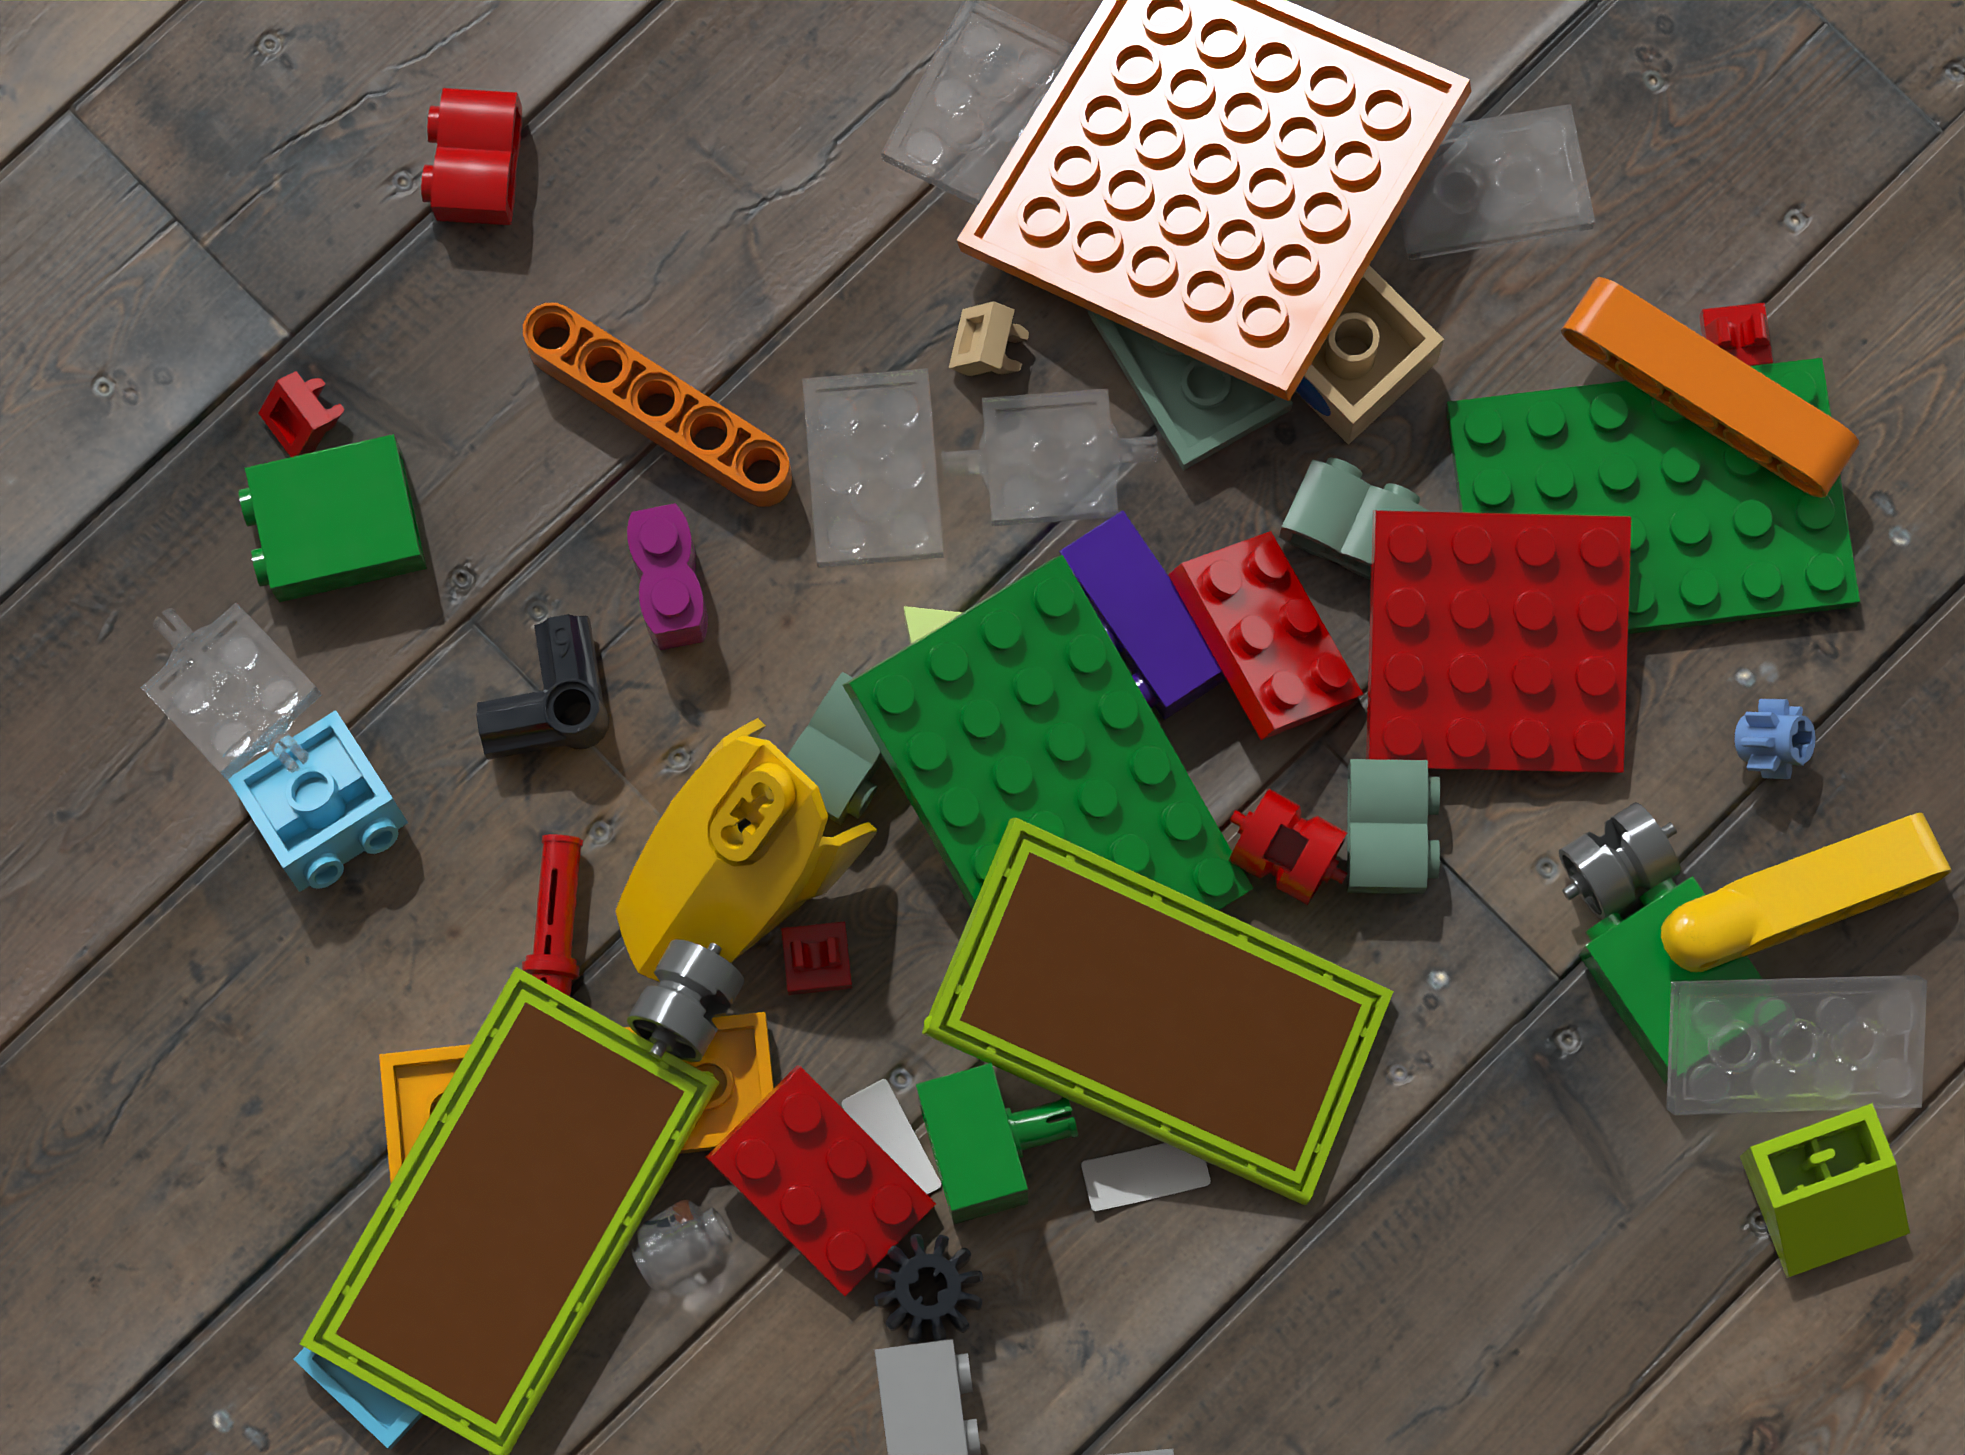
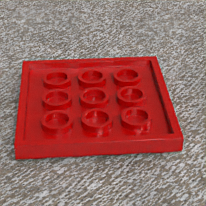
(1499, 640)

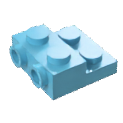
(323, 809)

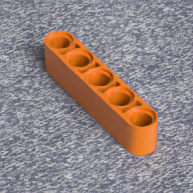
(643, 378)
(1710, 387)

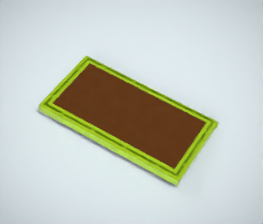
(1157, 1011)
(509, 1213)

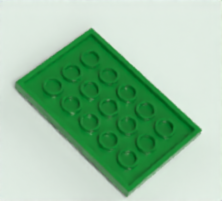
(1707, 523)
(1041, 723)

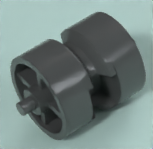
(1626, 856)
(681, 1008)

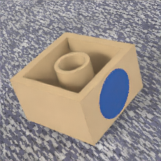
(1368, 358)

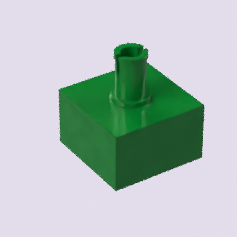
(981, 1140)

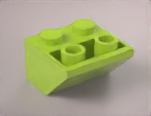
(1828, 1190)

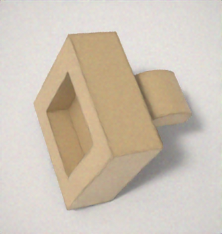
(983, 340)

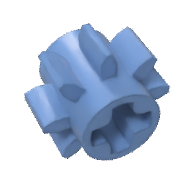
(1775, 738)

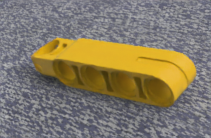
(1805, 894)

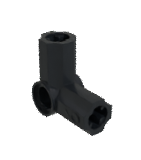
(535, 719)

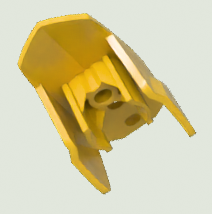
(727, 886)

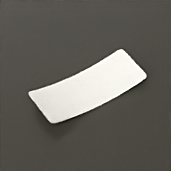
(884, 1121)
(1142, 1175)

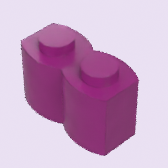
(668, 585)

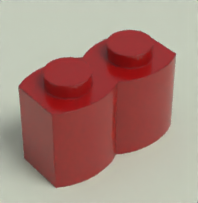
(474, 156)

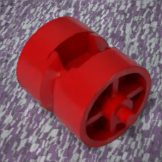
(1288, 846)

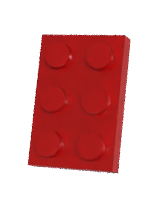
(1265, 634)
(820, 1180)

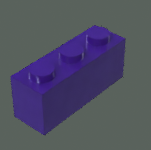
(1143, 615)

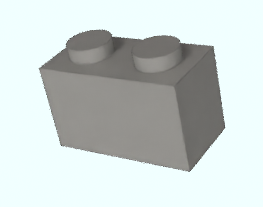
(923, 1400)

